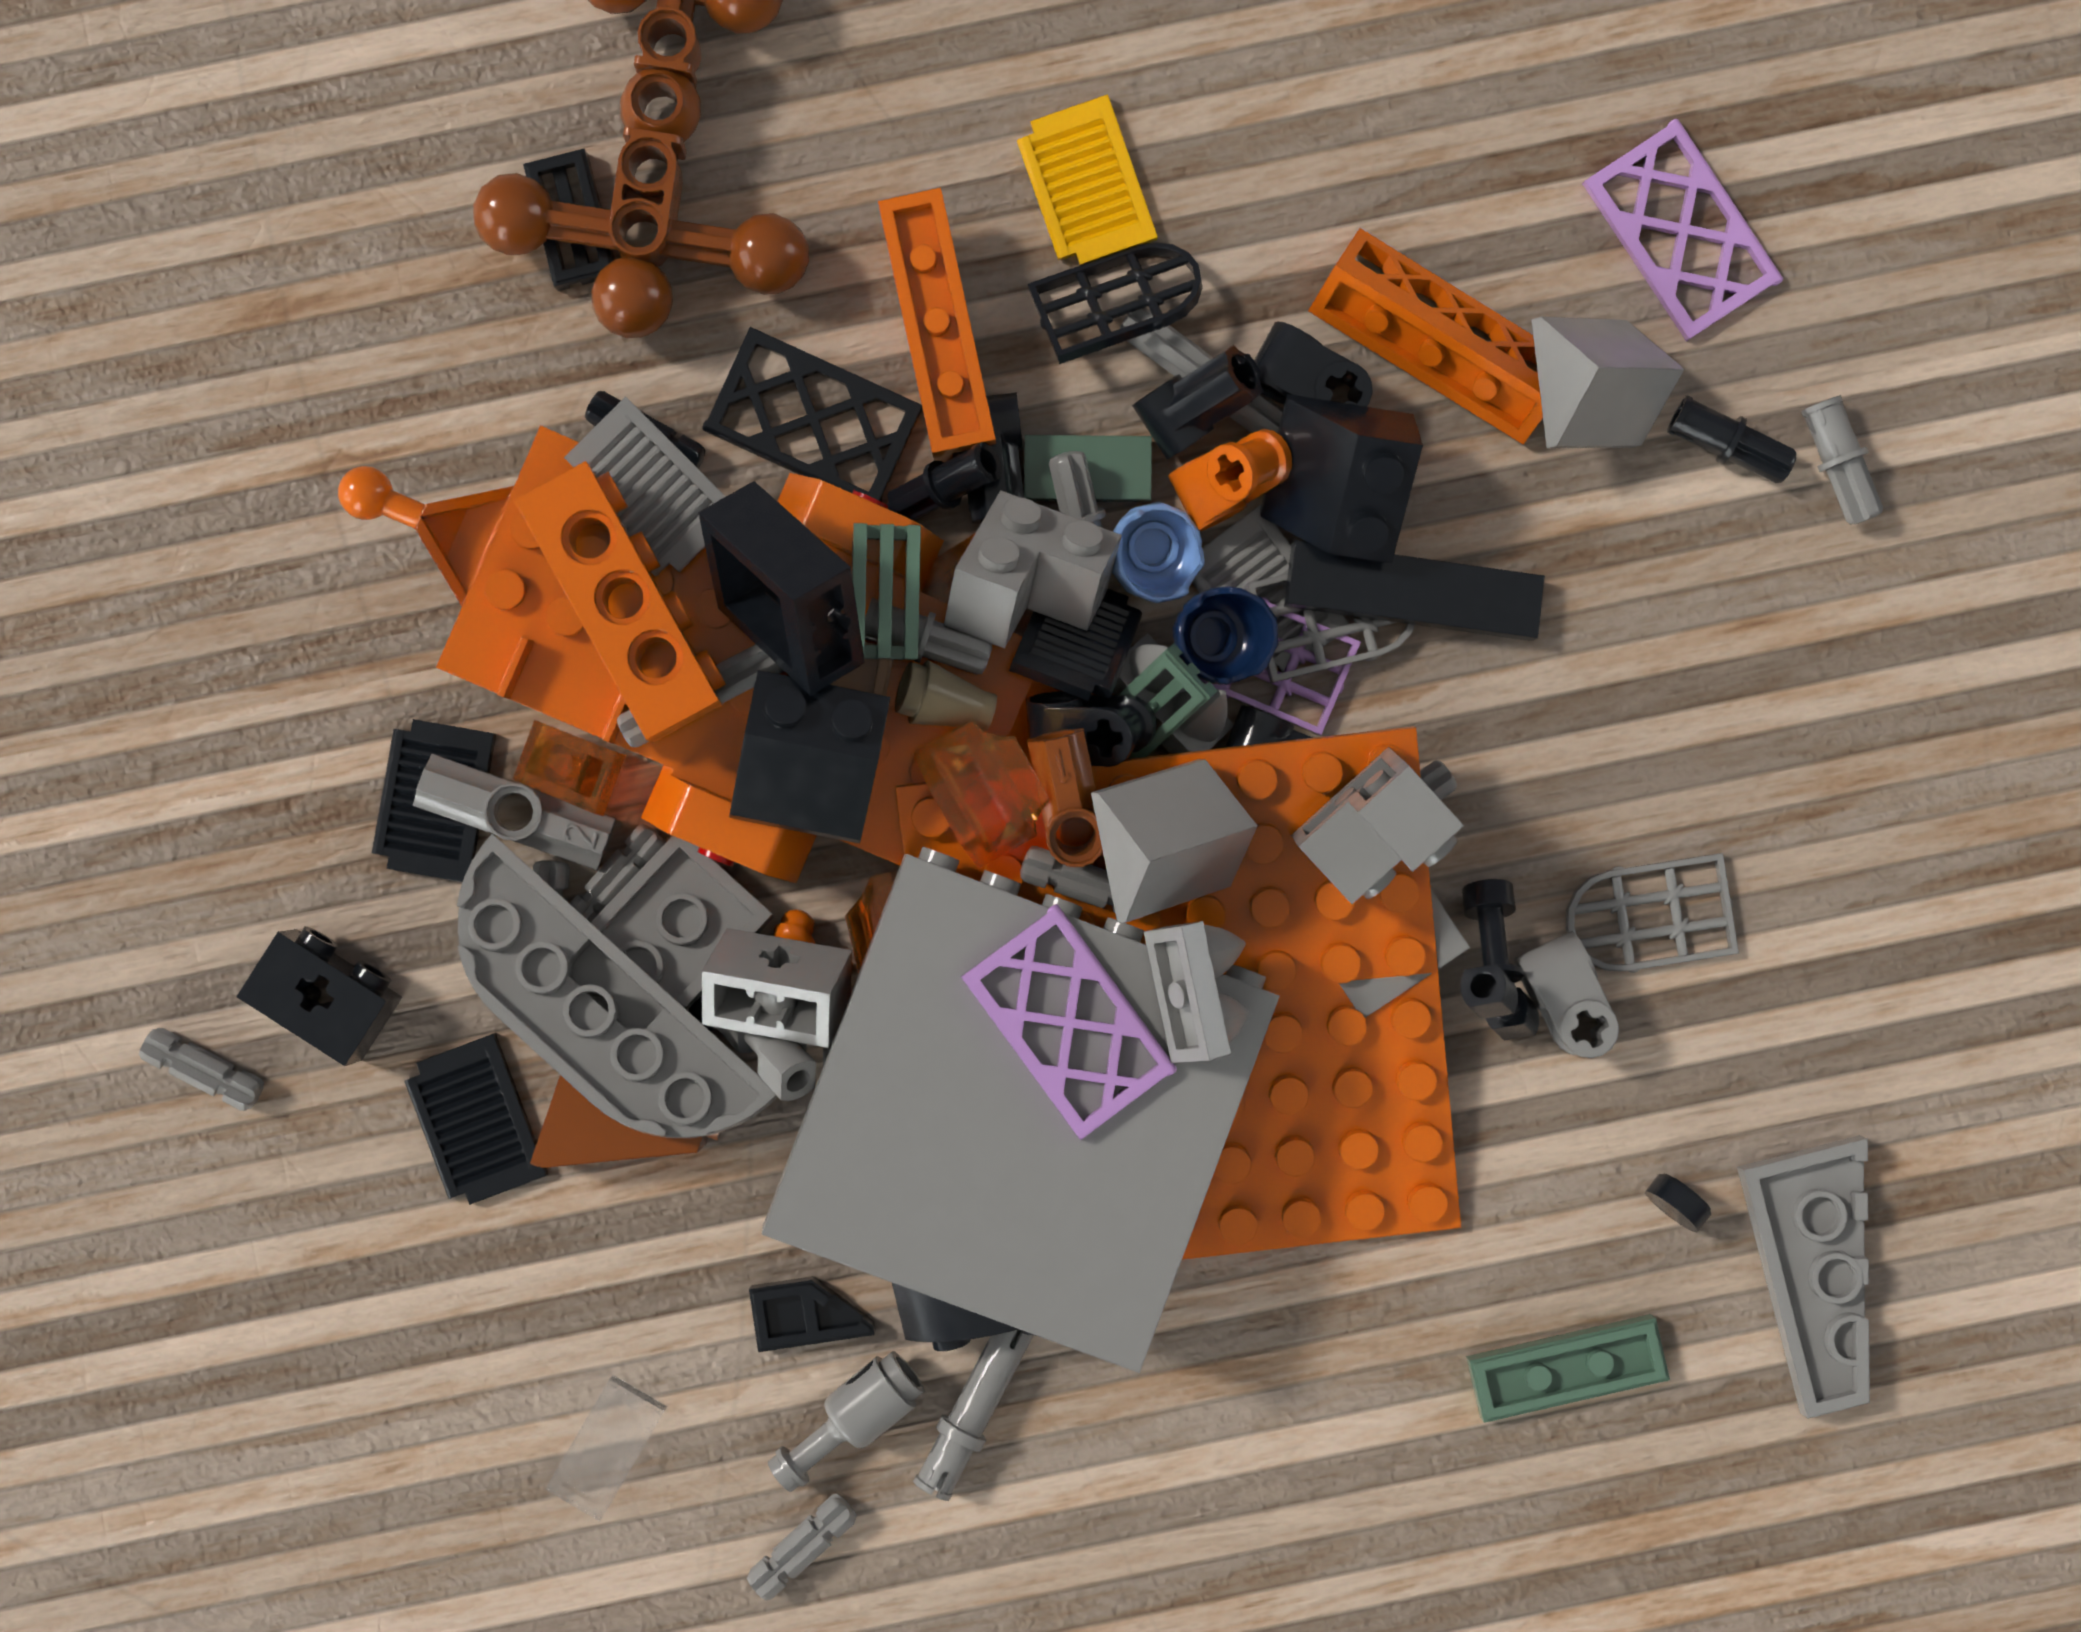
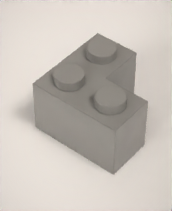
(1033, 562)
(1374, 825)

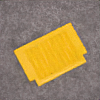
(1086, 182)

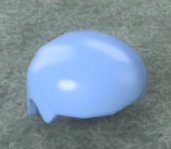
(1158, 552)

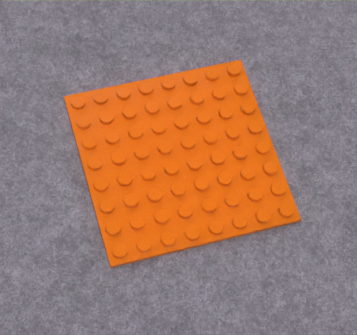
(1342, 1110)

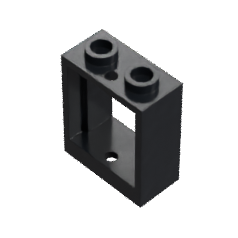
(781, 586)

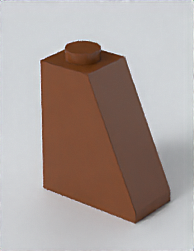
(583, 1134)

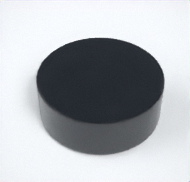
(1678, 1202)

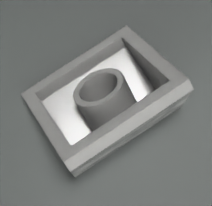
(1599, 382)
(1170, 838)

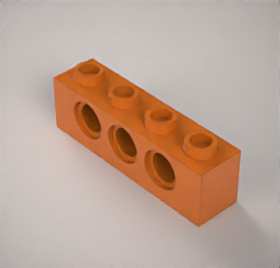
(556, 517)

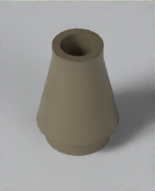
(941, 698)

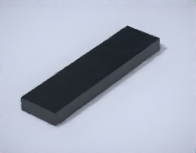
(1416, 592)

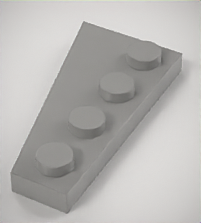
(1812, 1251)

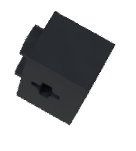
(286, 993)

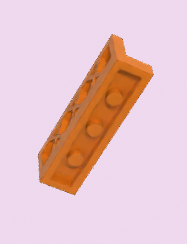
(936, 322)
(1433, 341)

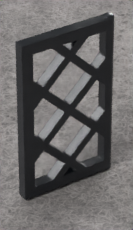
(801, 366)

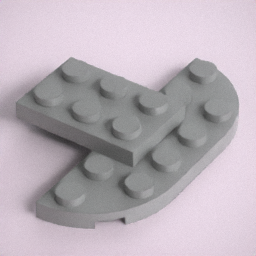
(616, 992)

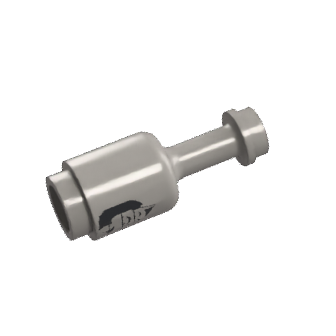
(856, 1413)

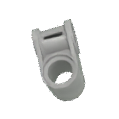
(1563, 985)

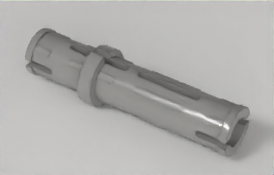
(964, 1427)

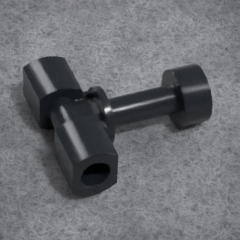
(1491, 987)

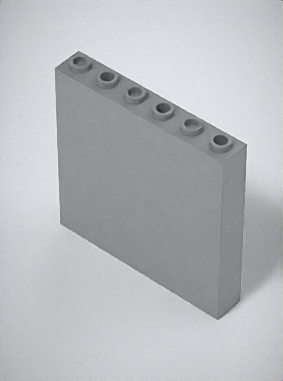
(952, 1164)

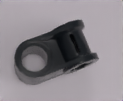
(1302, 366)
(1111, 725)

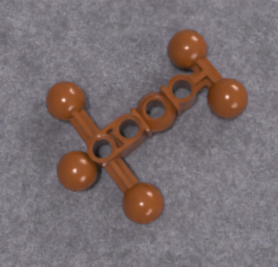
(632, 291)

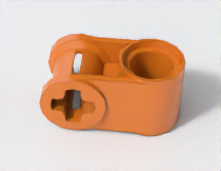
(1231, 477)

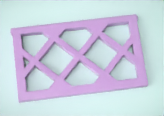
(1664, 280)
(1126, 1022)

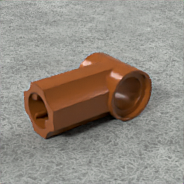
(1067, 776)

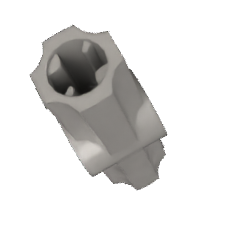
(475, 799)

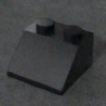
(1346, 476)
(809, 757)

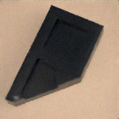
(803, 1314)

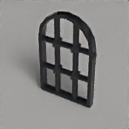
(1091, 294)

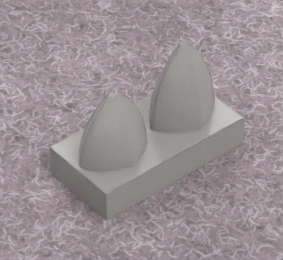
(1202, 728)
(1185, 972)

